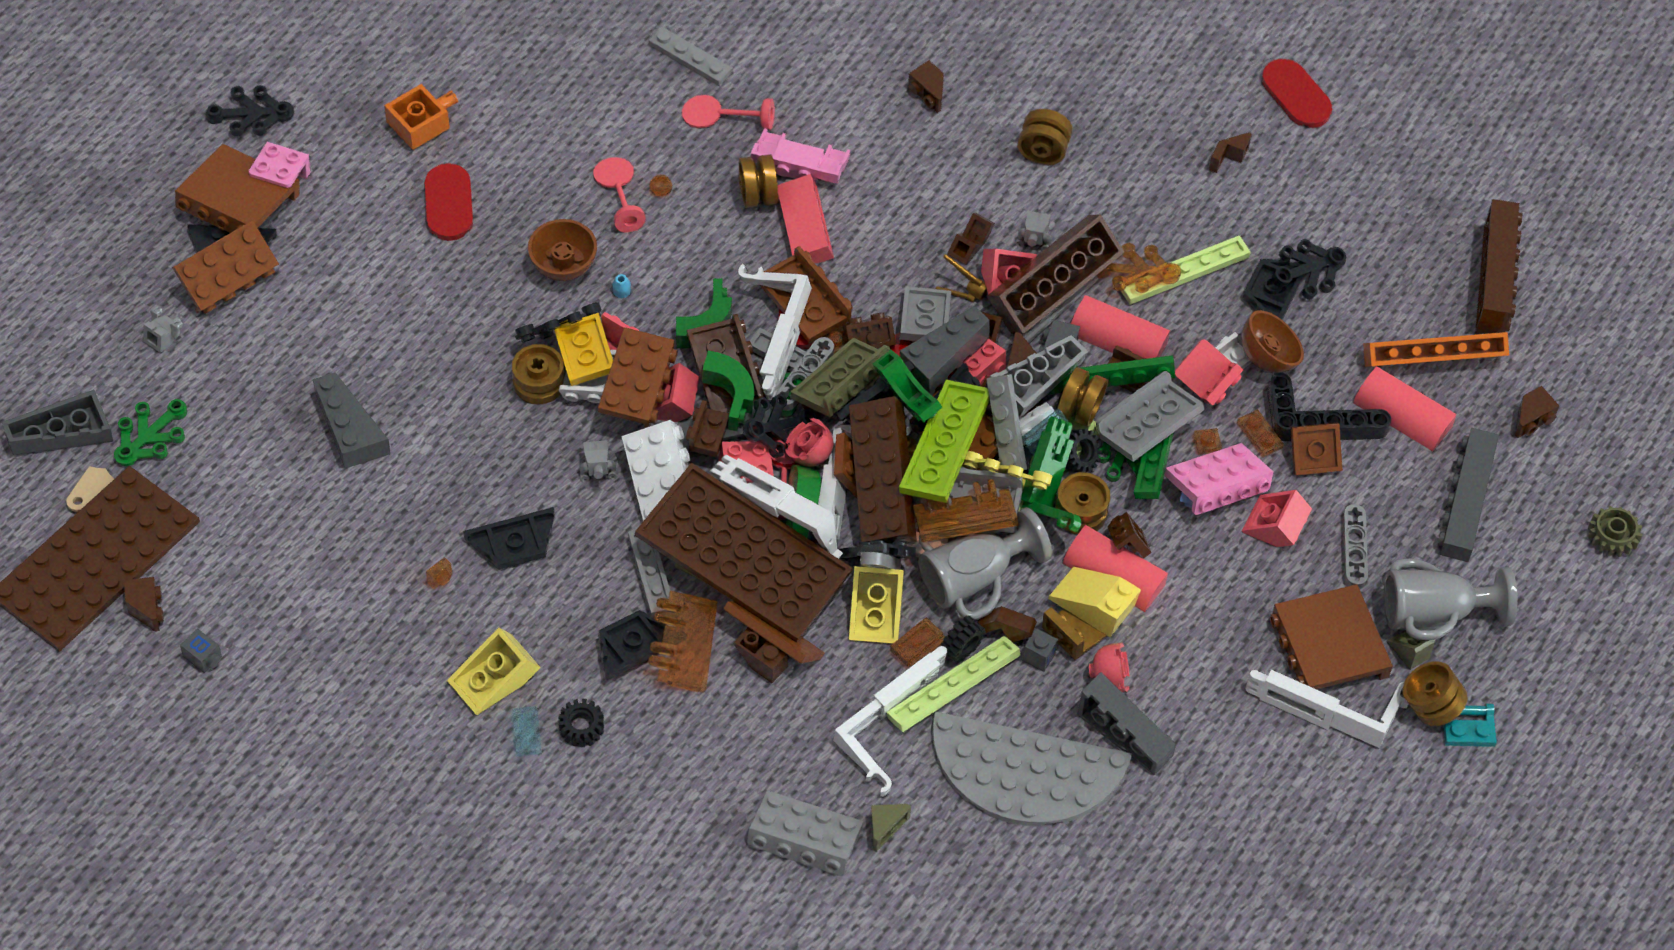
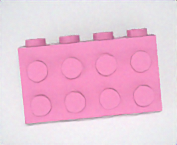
(1220, 478)

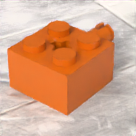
(419, 116)

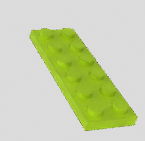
(945, 442)

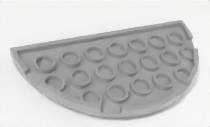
(1024, 773)

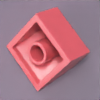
(1002, 264)
(679, 394)
(1278, 518)

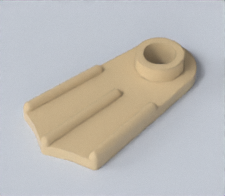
(88, 487)

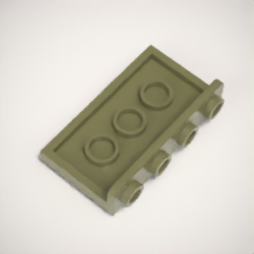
(839, 377)

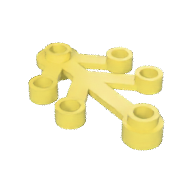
(1039, 478)

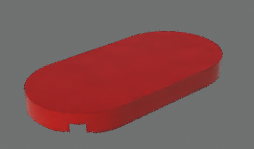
(1296, 93)
(448, 201)

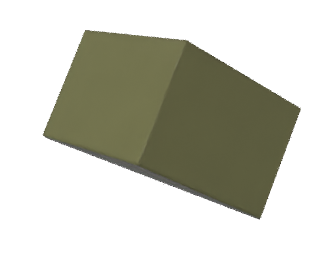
(1411, 650)
(887, 821)

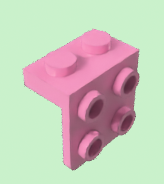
(280, 165)

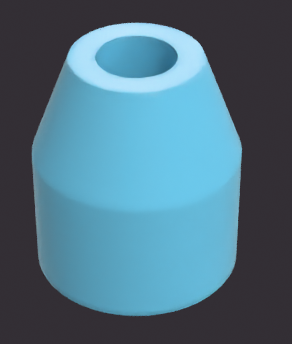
(621, 286)

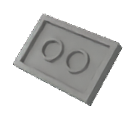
(923, 311)

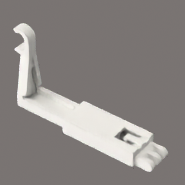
(787, 328)
(832, 490)
(778, 499)
(891, 695)
(1322, 708)

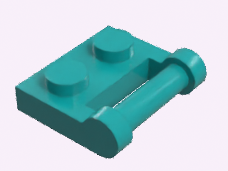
(1472, 732)

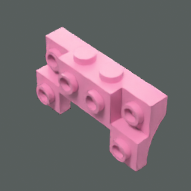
(799, 160)

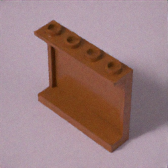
(227, 195)
(1330, 638)

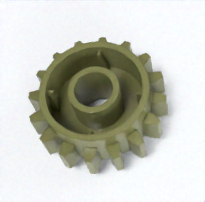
(1615, 531)

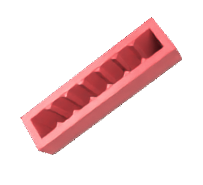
(805, 218)
(1111, 327)
(1409, 409)
(1098, 553)

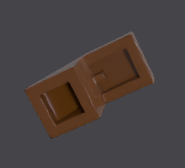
(1231, 148)
(972, 239)
(1014, 624)

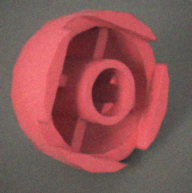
(810, 443)
(1112, 664)

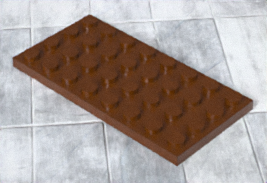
(743, 552)
(91, 555)

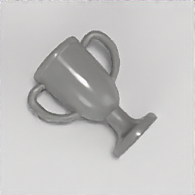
(977, 561)
(1439, 599)

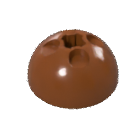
(562, 249)
(1271, 343)

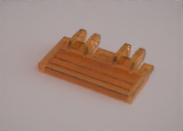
(966, 516)
(687, 642)

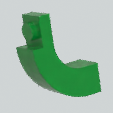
(719, 311)
(733, 377)
(906, 387)
(807, 484)

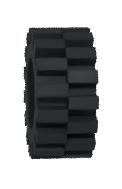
(1089, 451)
(963, 638)
(581, 735)

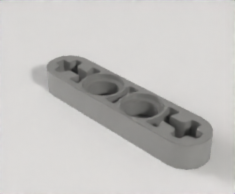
(802, 372)
(1358, 547)
(880, 560)

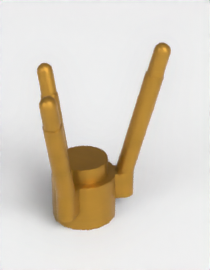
(976, 287)

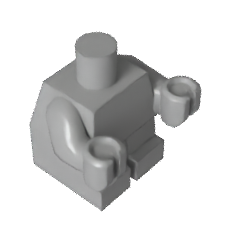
(1035, 230)
(161, 330)
(597, 461)

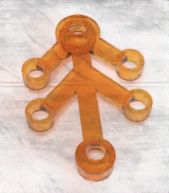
(1164, 272)

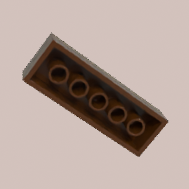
(1498, 268)
(1055, 274)
(880, 464)

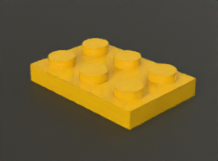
(584, 349)

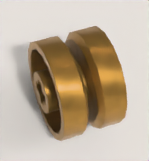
(1045, 136)
(760, 180)
(538, 373)
(1082, 396)
(1086, 497)
(1435, 693)

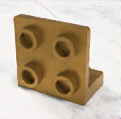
(1072, 633)

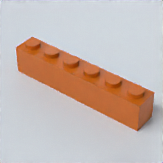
(1436, 349)

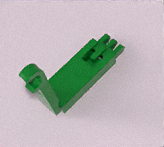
(1051, 460)

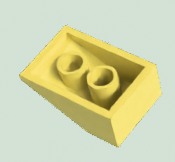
(1096, 598)
(876, 604)
(493, 671)

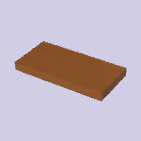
(801, 651)

